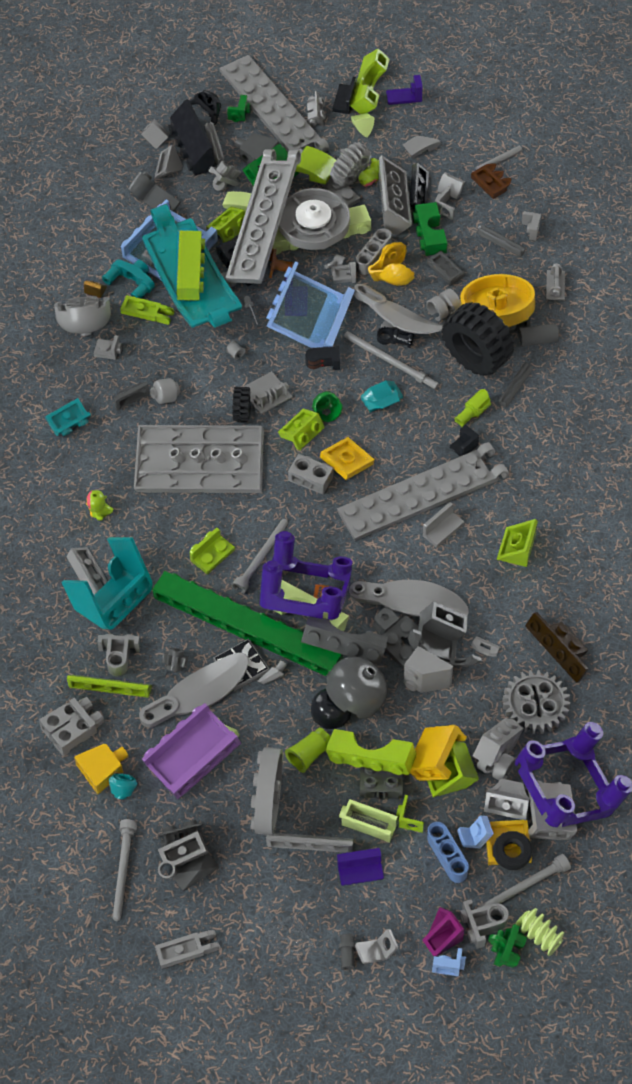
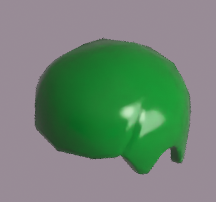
(330, 401)

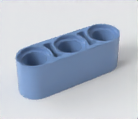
(443, 843)

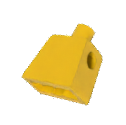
(100, 764)

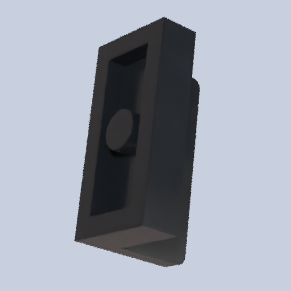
(344, 97)

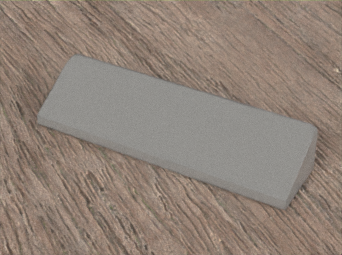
(84, 570)
(309, 842)

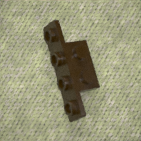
(560, 644)

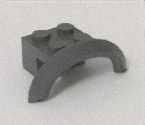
(439, 634)

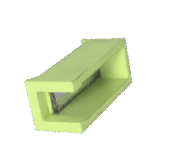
(368, 820)

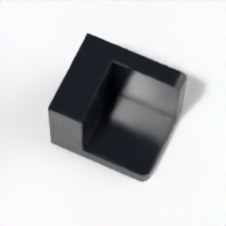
(466, 442)

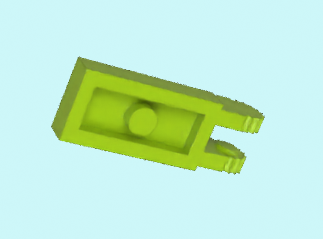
(146, 310)

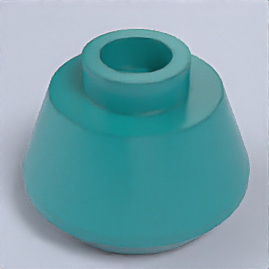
(122, 785)

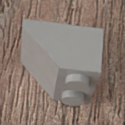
(427, 672)

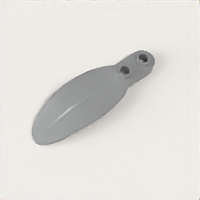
(395, 313)
(407, 596)
(203, 686)

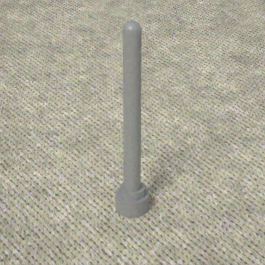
(243, 581)
(127, 829)
(559, 865)

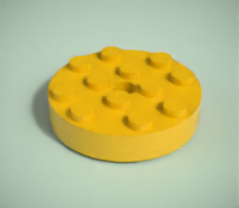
(505, 294)

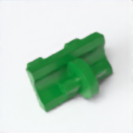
(503, 945)

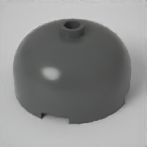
(357, 686)

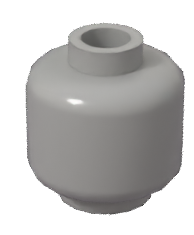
(165, 391)

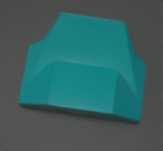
(381, 395)

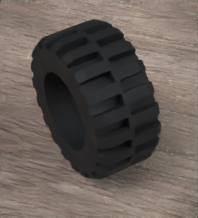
(478, 338)

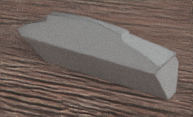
(493, 648)

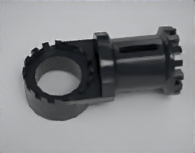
(396, 336)

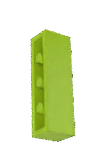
(189, 265)

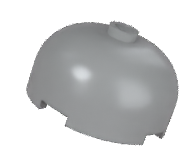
(83, 314)

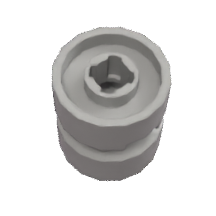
(444, 304)
(500, 768)

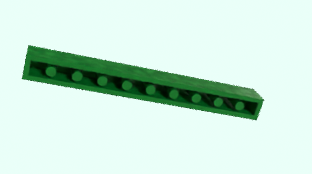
(243, 622)

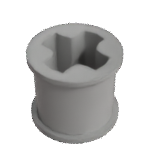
(234, 348)

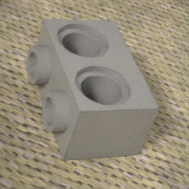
(310, 477)

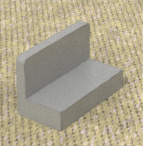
(442, 525)

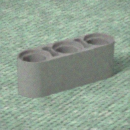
(372, 250)

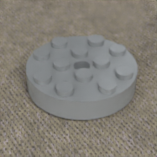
(268, 791)

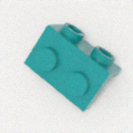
(67, 417)

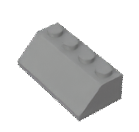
(394, 196)

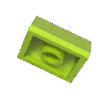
(518, 543)

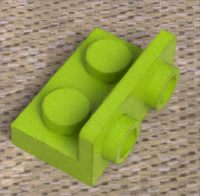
(228, 223)
(302, 428)
(210, 551)

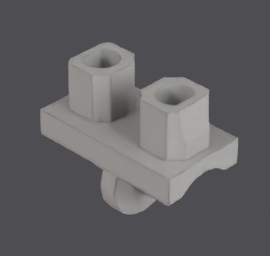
(225, 175)

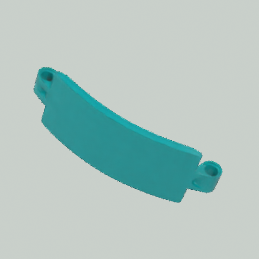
(163, 248)

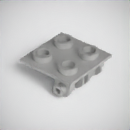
(268, 392)

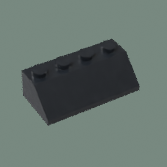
(192, 139)

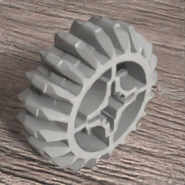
(350, 164)

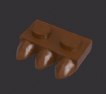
(491, 181)

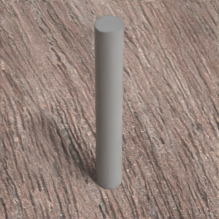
(503, 157)

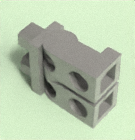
(71, 724)

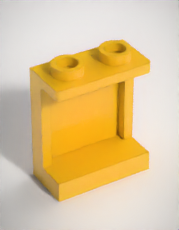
(433, 752)

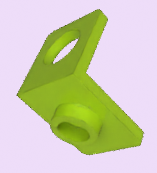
(403, 822)

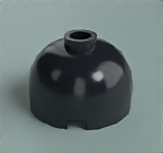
(326, 712)

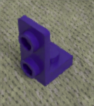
(406, 95)

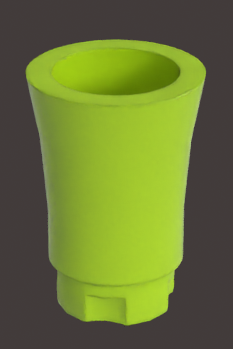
(308, 749)

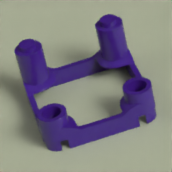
(272, 594)
(581, 747)

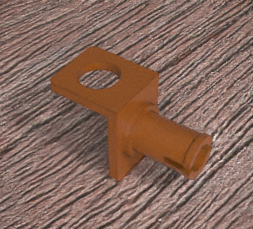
(277, 264)

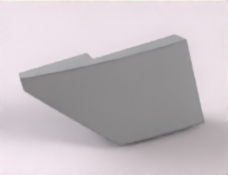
(420, 144)

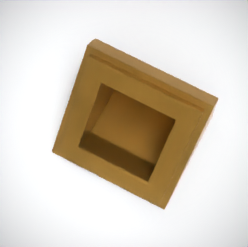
(94, 288)

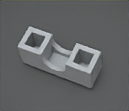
(498, 740)

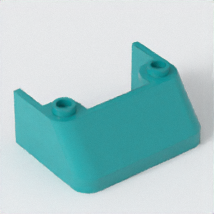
(121, 594)

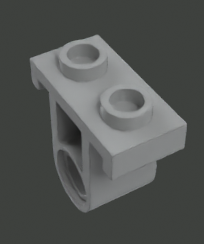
(118, 651)
(481, 921)

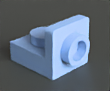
(477, 834)
(447, 965)

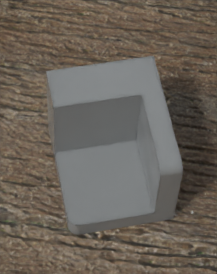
(155, 133)

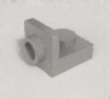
(532, 221)
(107, 348)

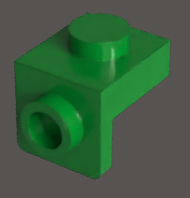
(239, 113)

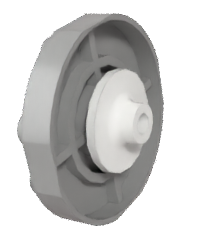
(314, 219)

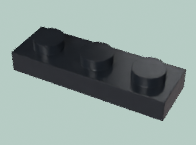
(419, 185)

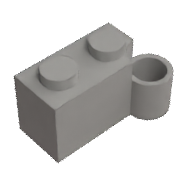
(182, 852)

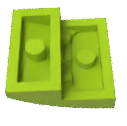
(316, 165)

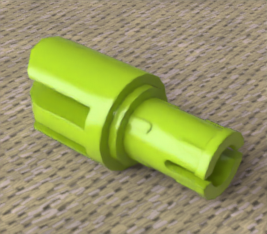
(474, 407)

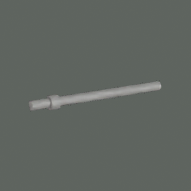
(420, 377)

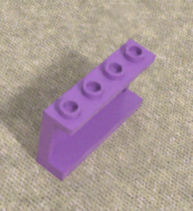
(190, 751)

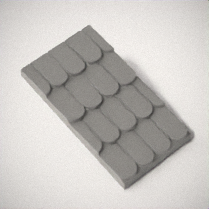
(217, 456)

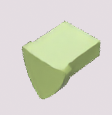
(363, 123)

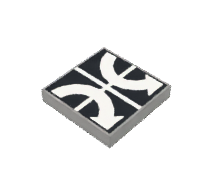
(256, 665)

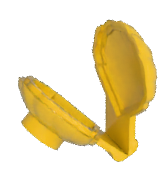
(389, 266)

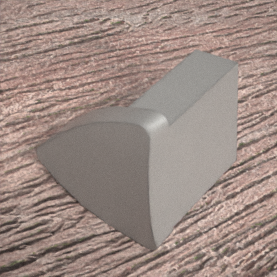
(453, 182)
(344, 273)

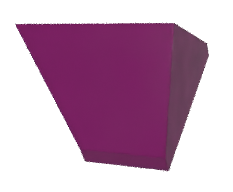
(444, 932)

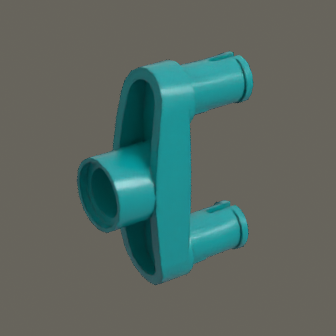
(136, 272)

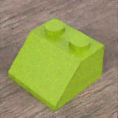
(462, 770)

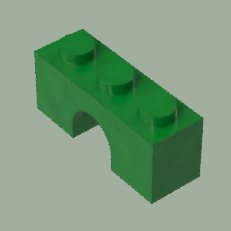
(431, 240)

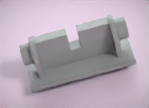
(315, 108)
(555, 283)

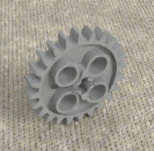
(555, 699)

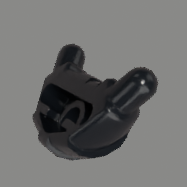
(209, 102)

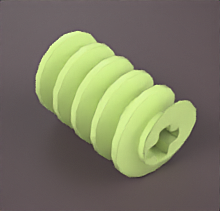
(540, 931)

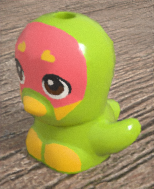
(370, 174)
(97, 505)

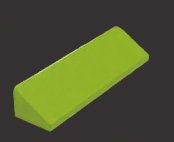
(109, 686)

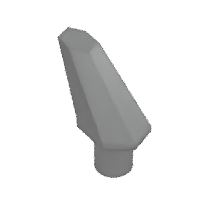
(273, 673)

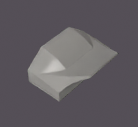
(507, 799)

